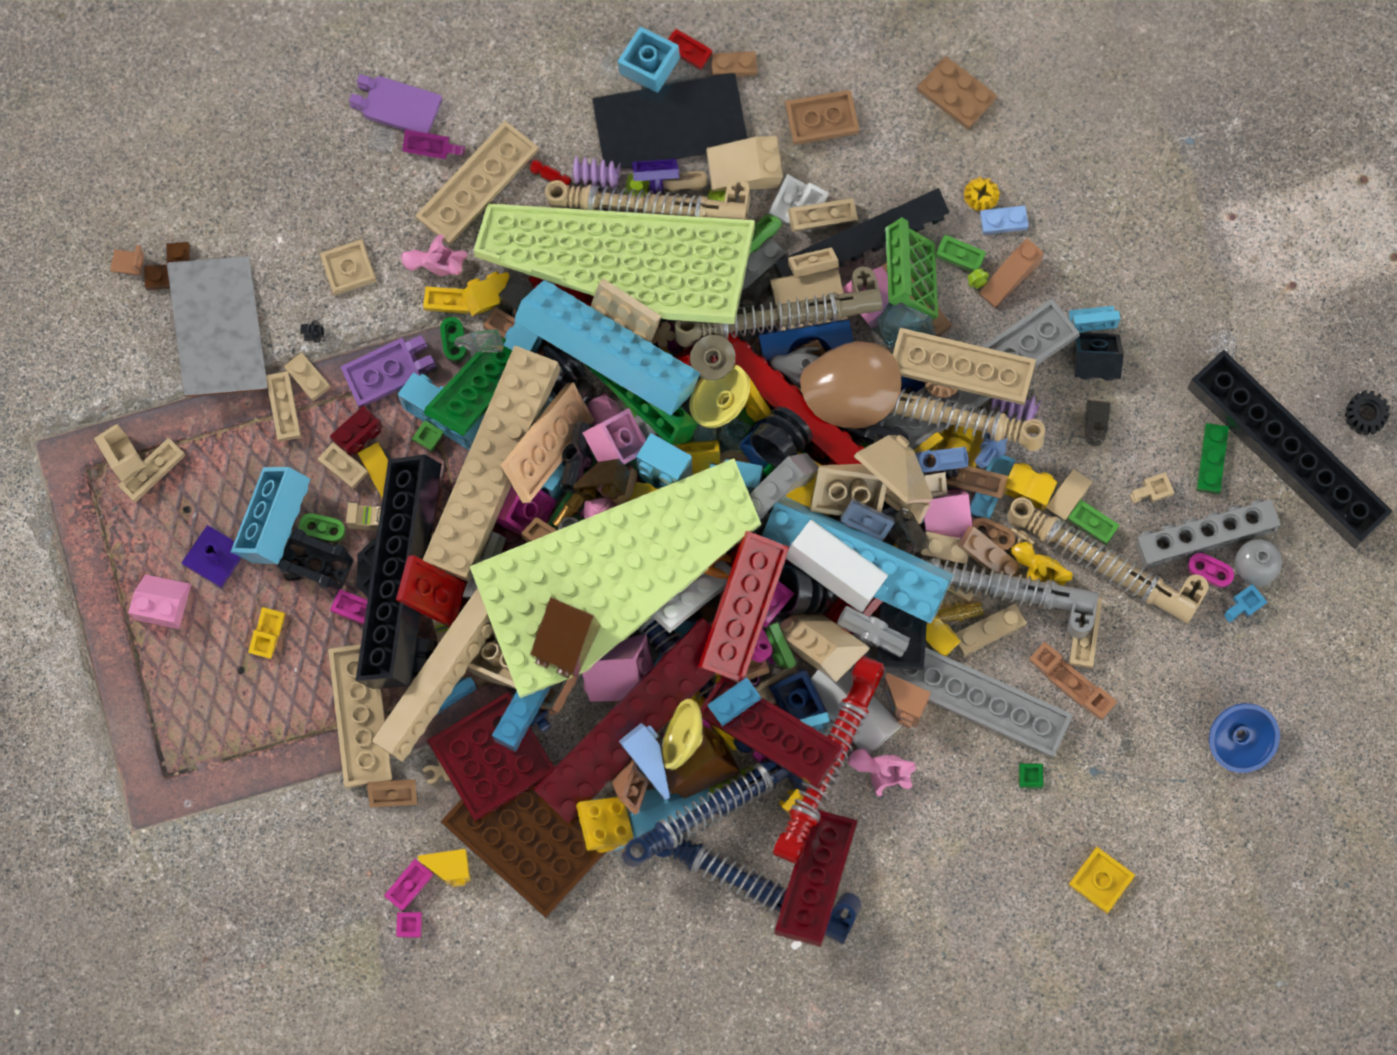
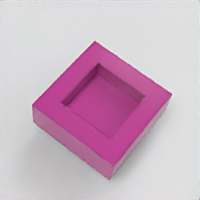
(409, 925)

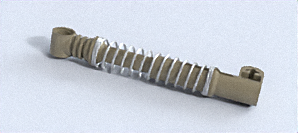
(831, 307)

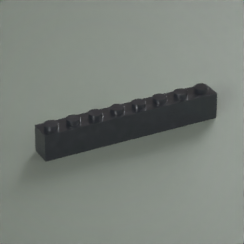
(872, 233)

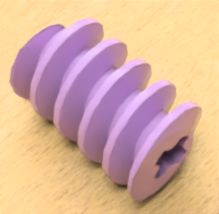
(596, 173)
(1028, 410)

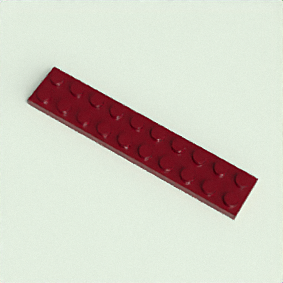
(649, 702)

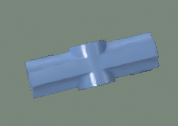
(945, 459)

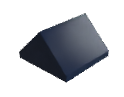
(798, 695)

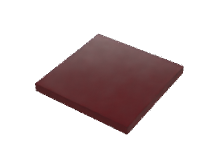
(484, 770)

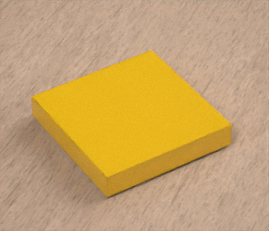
(1101, 880)

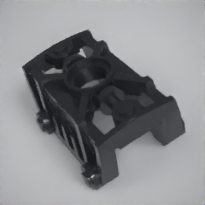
(316, 550)

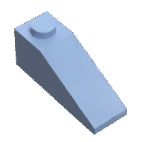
(646, 753)

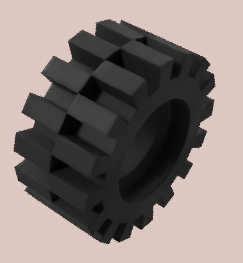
(1376, 403)

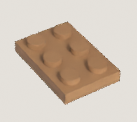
(957, 92)
(822, 117)

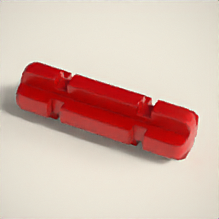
(549, 173)

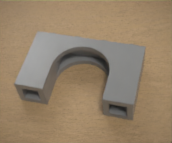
(791, 474)

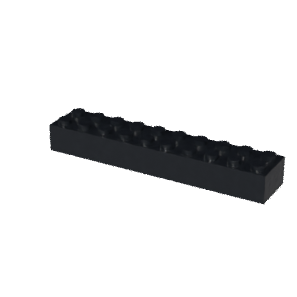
(1289, 449)
(403, 531)

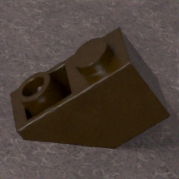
(603, 480)

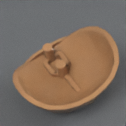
(852, 384)

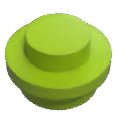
(977, 278)

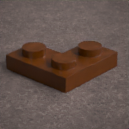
(157, 275)

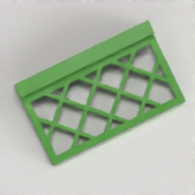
(901, 269)

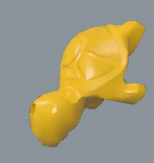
(1040, 565)

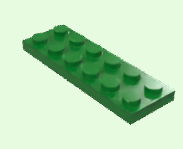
(469, 391)

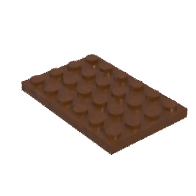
(528, 848)

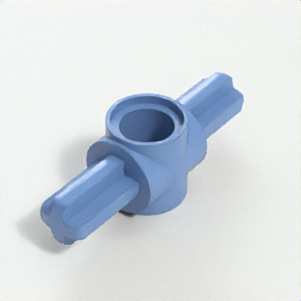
(990, 450)

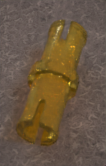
(961, 612)

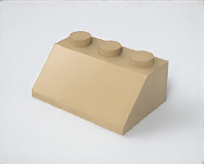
(807, 286)

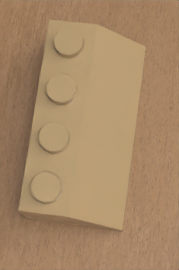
(822, 643)

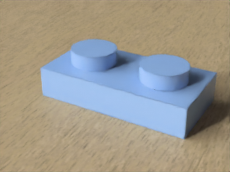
(1004, 220)

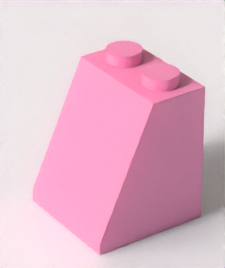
(949, 514)
(618, 670)

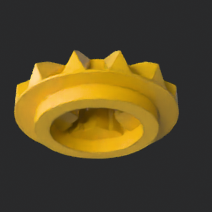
(986, 202)

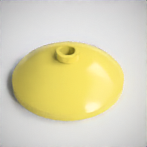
(720, 400)
(682, 735)

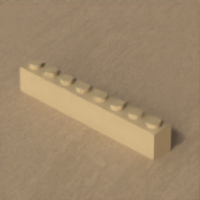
(435, 680)

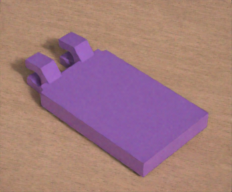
(396, 104)
(386, 369)

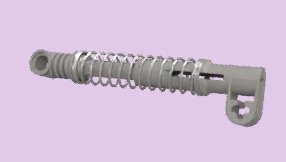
(1029, 591)

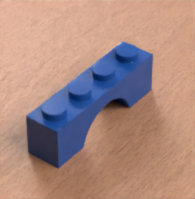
(784, 342)

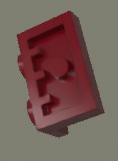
(356, 431)

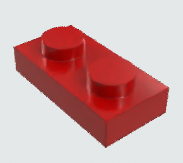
(690, 49)

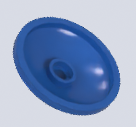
(1253, 747)

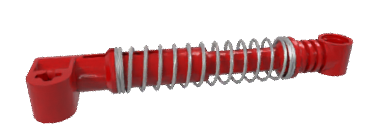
(852, 710)

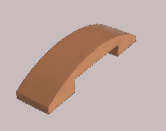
(1071, 682)

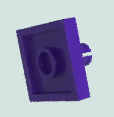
(655, 172)
(212, 557)

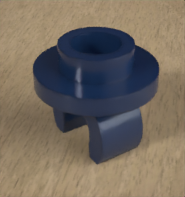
(541, 721)

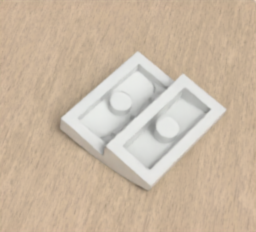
(795, 194)

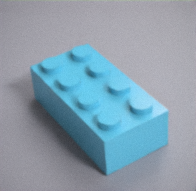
(662, 463)
(270, 515)

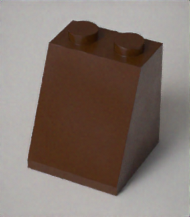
(564, 638)
(705, 768)

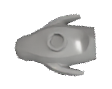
(794, 363)

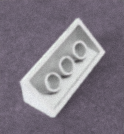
(836, 565)
(877, 726)

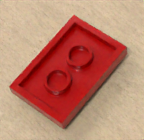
(430, 591)

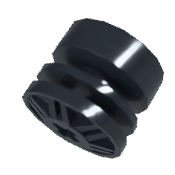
(569, 367)
(780, 436)
(809, 594)

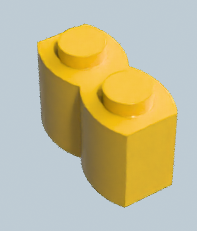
(1028, 484)

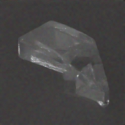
(481, 341)

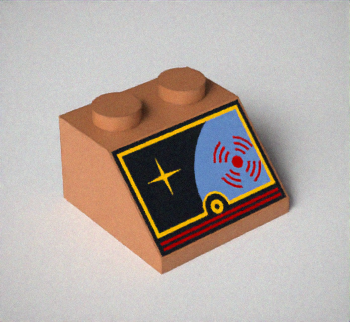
(905, 700)

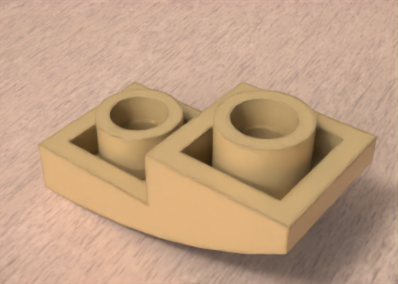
(1069, 494)

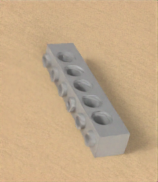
(1261, 510)

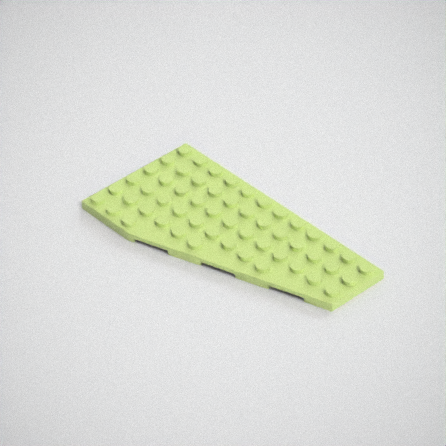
(667, 262)
(613, 566)

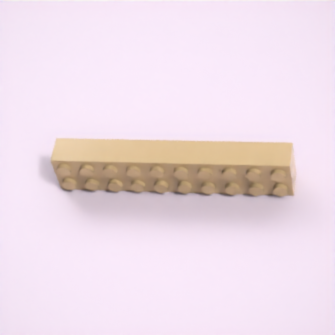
(482, 481)

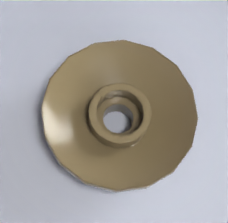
(704, 351)

